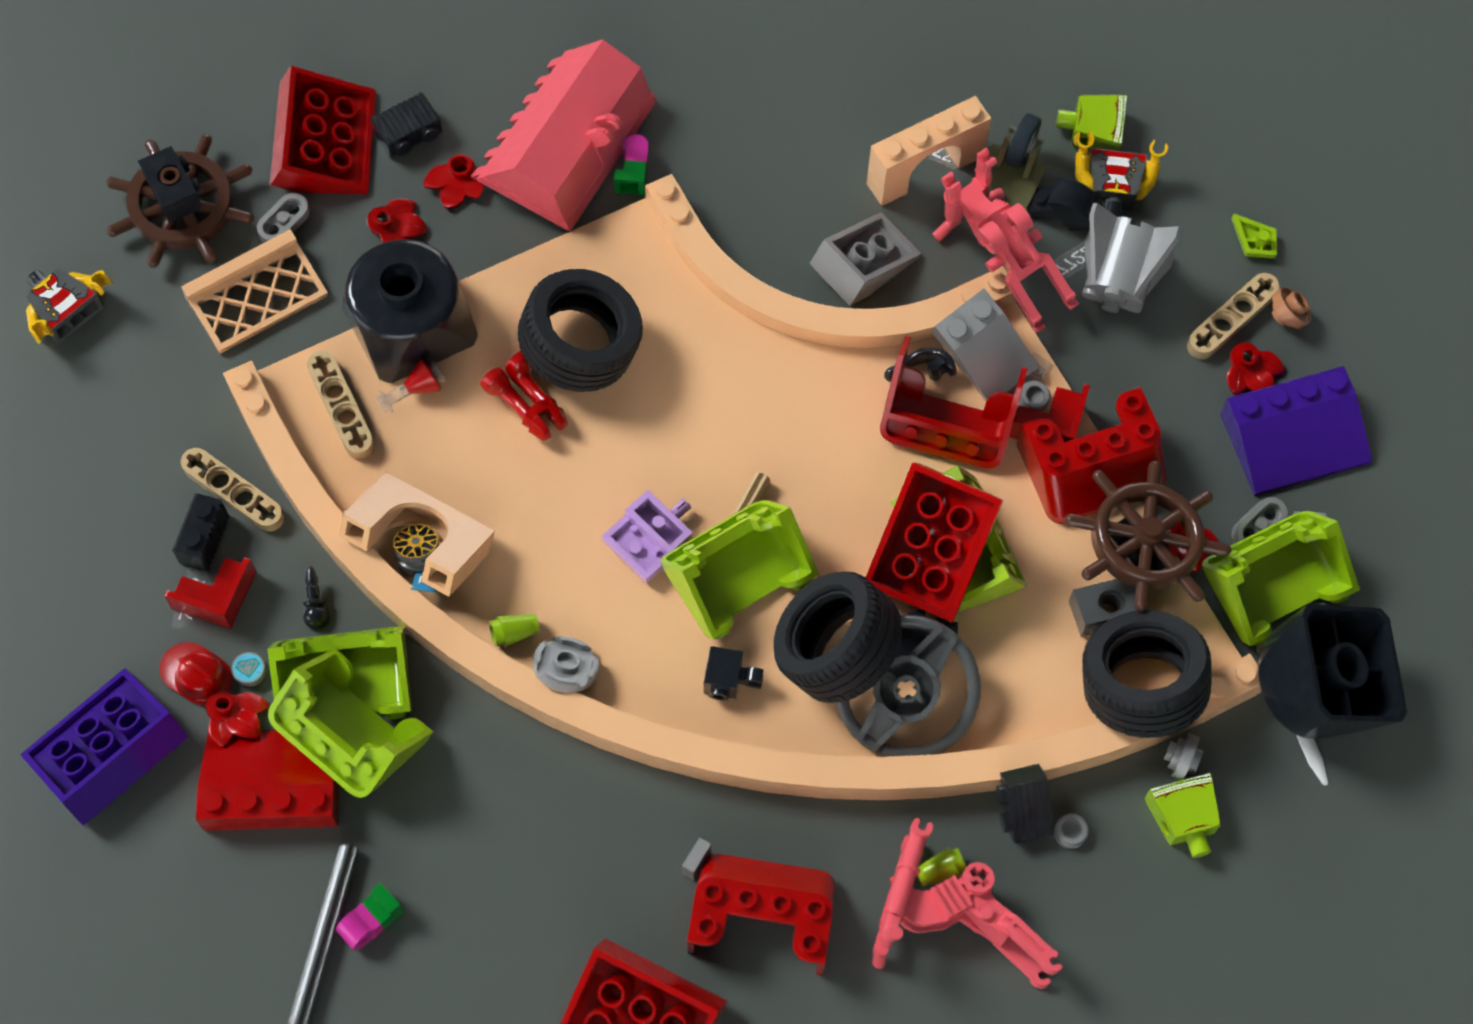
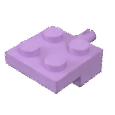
(648, 534)

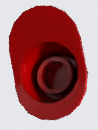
(194, 672)

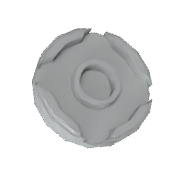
(565, 664)

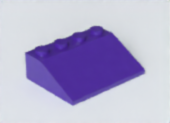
(1297, 430)
(104, 746)

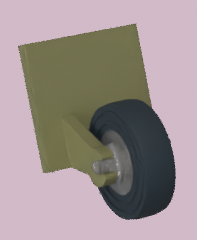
(1013, 171)

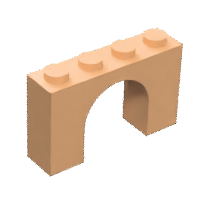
(959, 130)
(396, 503)

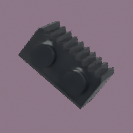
(406, 125)
(201, 532)
(1025, 803)

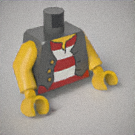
(1117, 176)
(63, 302)

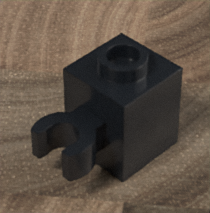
(726, 672)

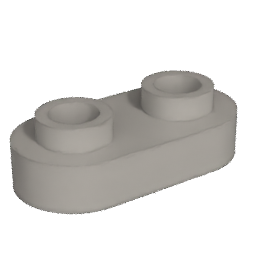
(280, 219)
(1255, 519)

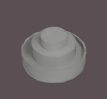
(1183, 756)

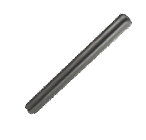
(324, 935)

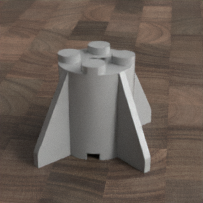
(1125, 259)

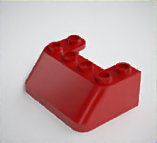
(1065, 469)
(764, 893)

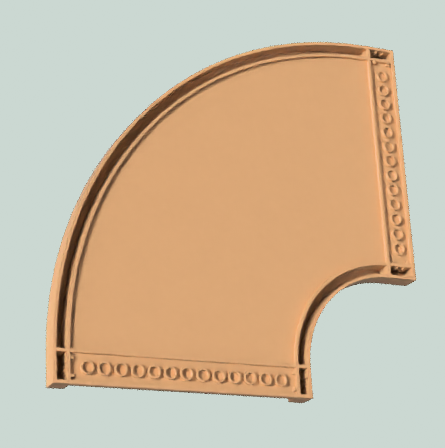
(717, 391)

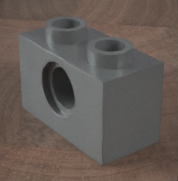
(1087, 603)

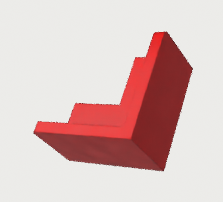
(1064, 412)
(216, 602)

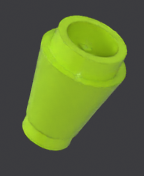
(513, 628)
(942, 867)

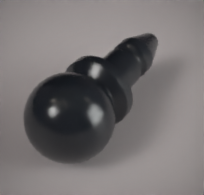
(315, 614)

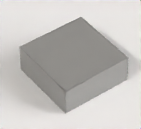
(695, 859)

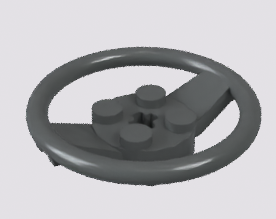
(923, 668)

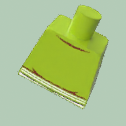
(1099, 115)
(1186, 812)

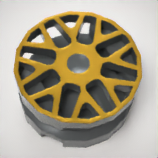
(414, 547)

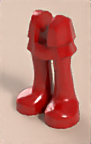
(497, 383)

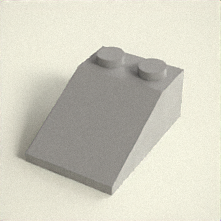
(863, 258)
(984, 345)

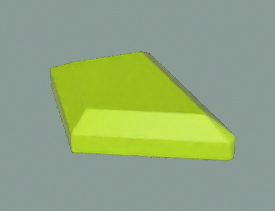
(1255, 237)

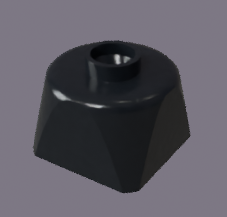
(406, 307)
(1332, 671)

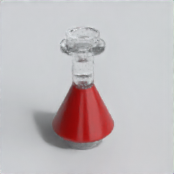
(423, 379)

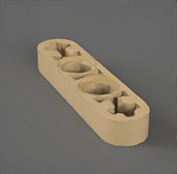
(1231, 314)
(338, 405)
(232, 489)

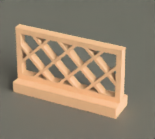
(248, 266)

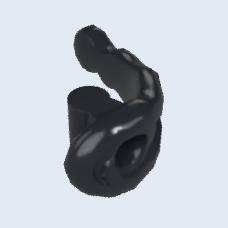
(938, 363)

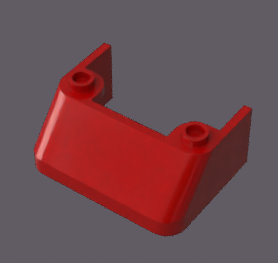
(946, 426)

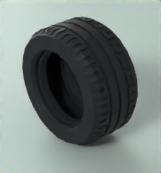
(600, 299)
(861, 654)
(1147, 711)

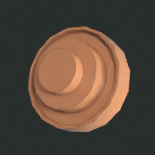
(1291, 308)

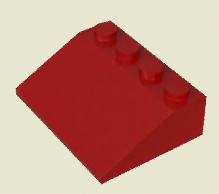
(322, 134)
(933, 541)
(263, 786)
(633, 990)

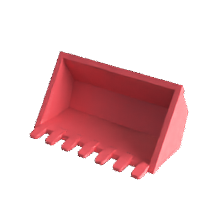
(569, 133)

